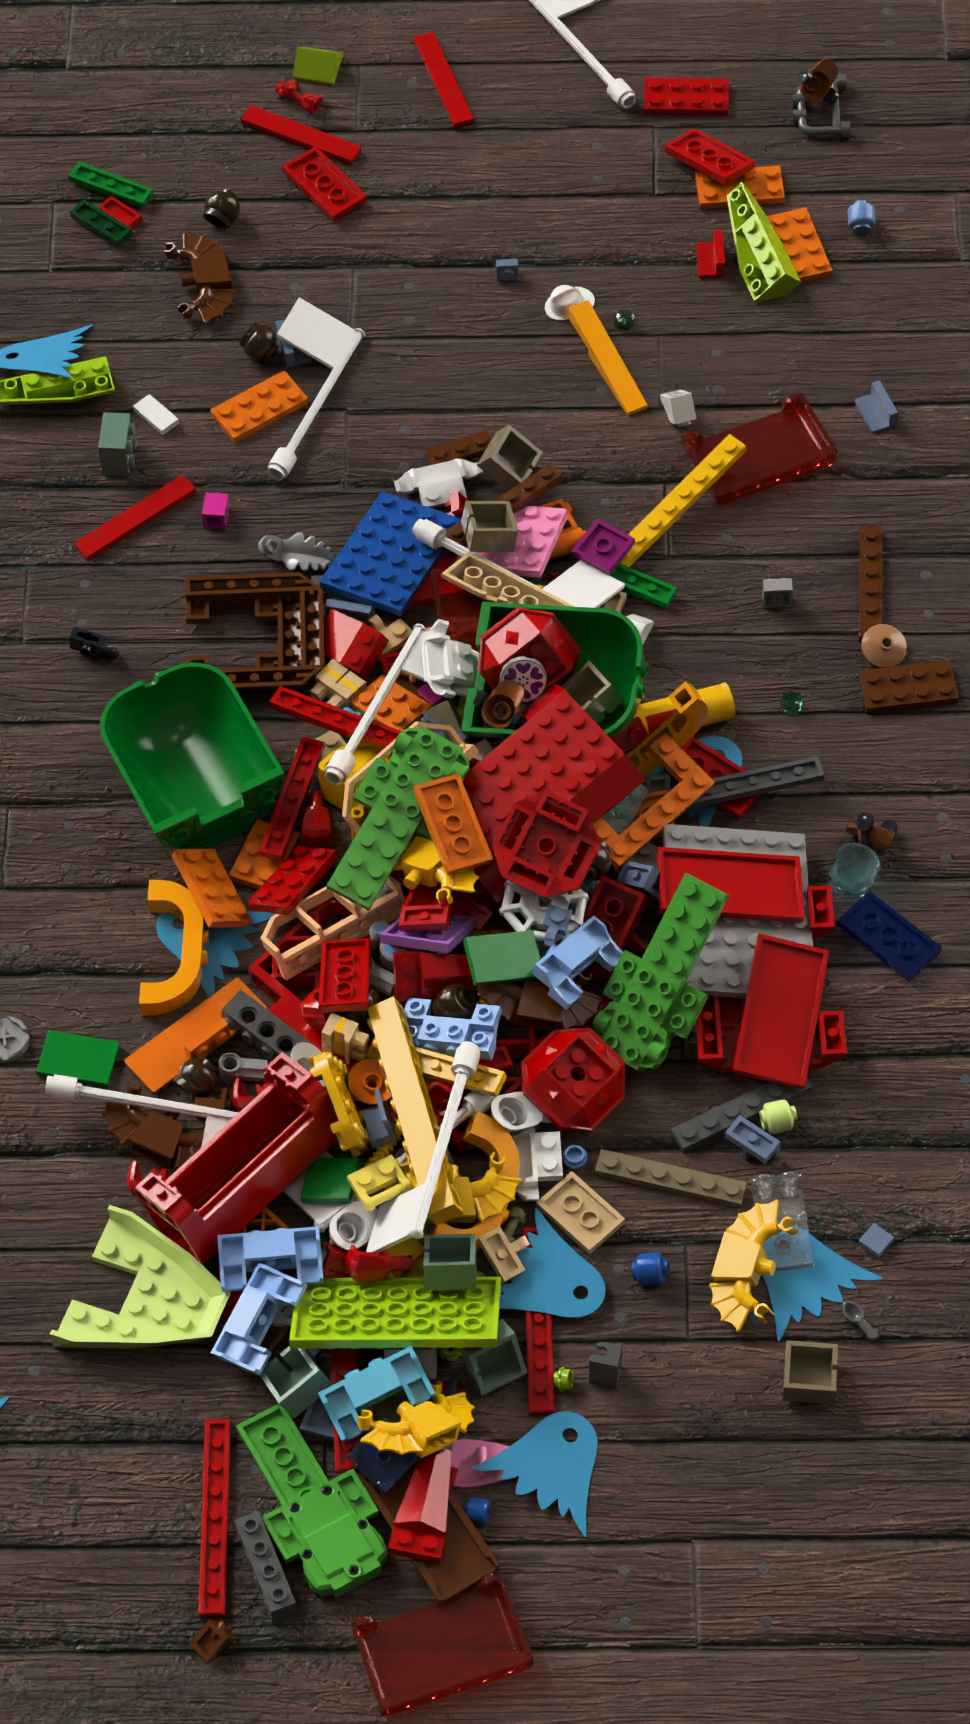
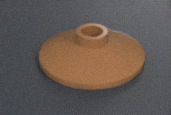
(877, 653)

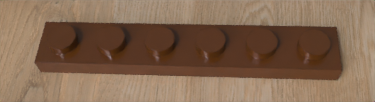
(518, 496)
(870, 578)

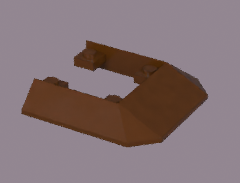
(275, 597)

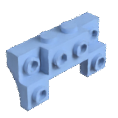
(572, 956)
(446, 1033)
(275, 1248)
(252, 1317)

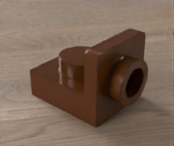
(224, 1103)
(212, 1639)

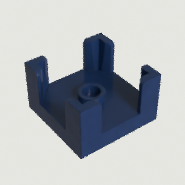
(378, 1467)

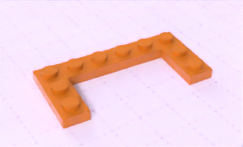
(691, 786)

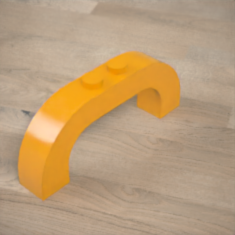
(680, 727)
(178, 990)
(490, 1137)

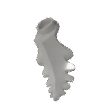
(296, 551)

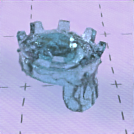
(854, 869)

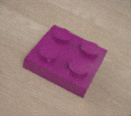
(603, 546)

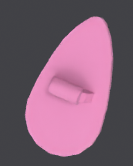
(468, 1454)

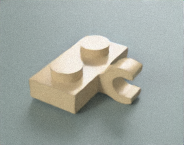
(396, 633)
(502, 1253)

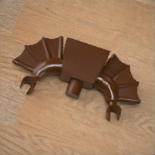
(208, 275)
(532, 1007)
(152, 1135)

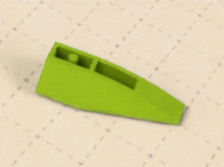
(759, 249)
(87, 380)

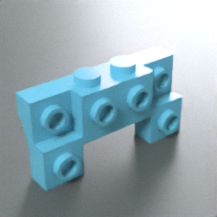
(372, 1386)

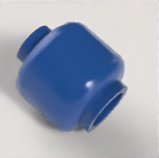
(650, 1269)

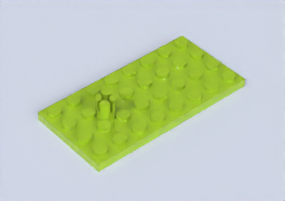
(395, 1315)

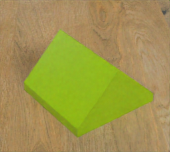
(316, 65)

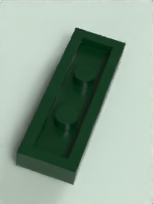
(101, 223)

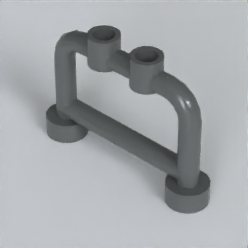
(837, 127)

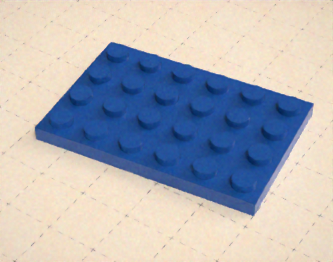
(383, 559)

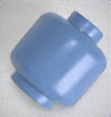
(861, 217)

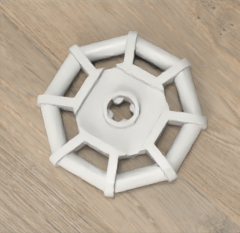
(534, 914)

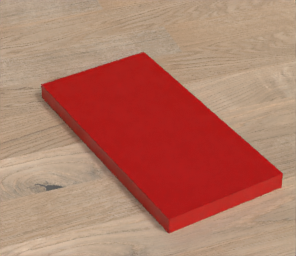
(757, 883)
(780, 1011)

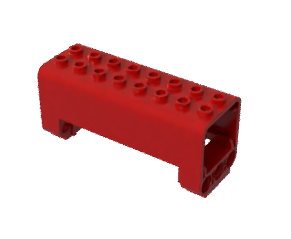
(244, 1162)

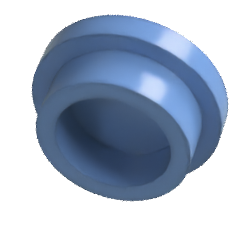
(574, 1157)

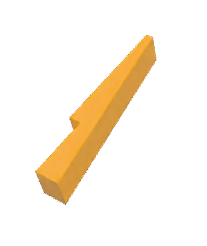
(606, 357)

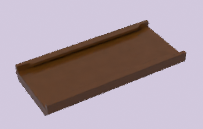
(464, 1553)

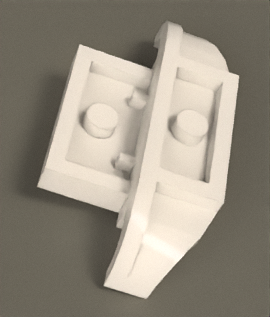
(438, 481)
(446, 661)
(538, 1160)

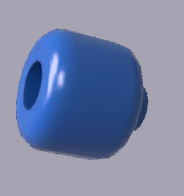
(477, 1510)

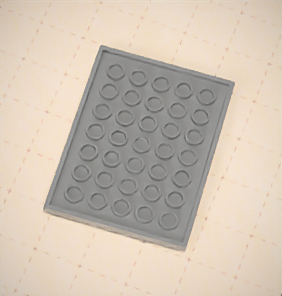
(728, 952)

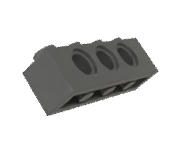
(243, 1007)
(265, 1567)

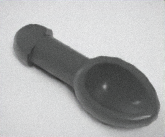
(855, 1315)

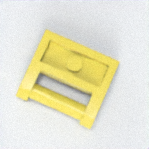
(376, 1177)

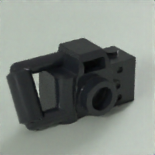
(91, 644)

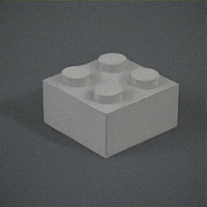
(777, 593)

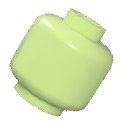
(777, 1116)

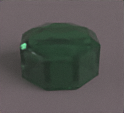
(624, 320)
(791, 702)

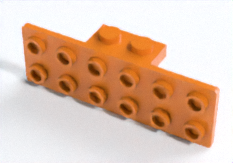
(189, 1037)

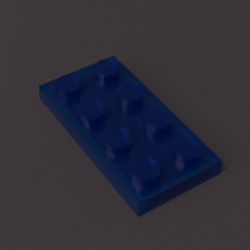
(889, 936)

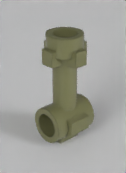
(515, 1217)

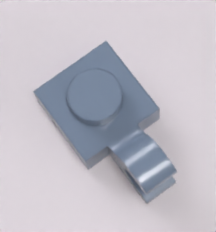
(555, 922)

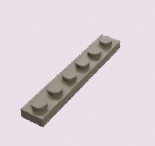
(670, 1178)

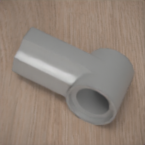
(381, 979)
(244, 1068)

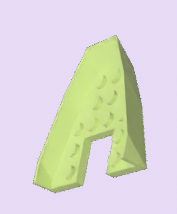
(169, 1299)

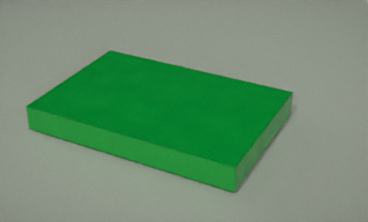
(502, 957)
(78, 1057)

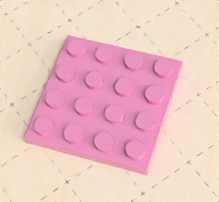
(535, 541)

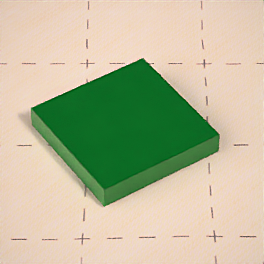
(328, 1181)

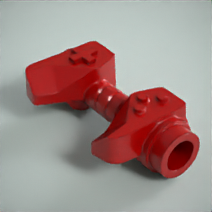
(289, 90)

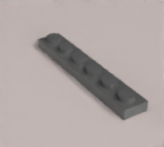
(762, 781)
(722, 1117)

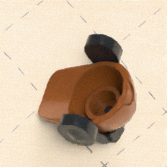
(817, 81)
(502, 705)
(873, 837)

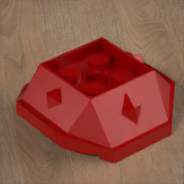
(531, 635)
(542, 820)
(558, 1096)

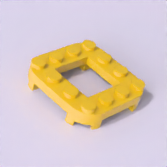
(351, 1125)

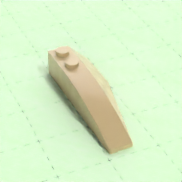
(496, 584)

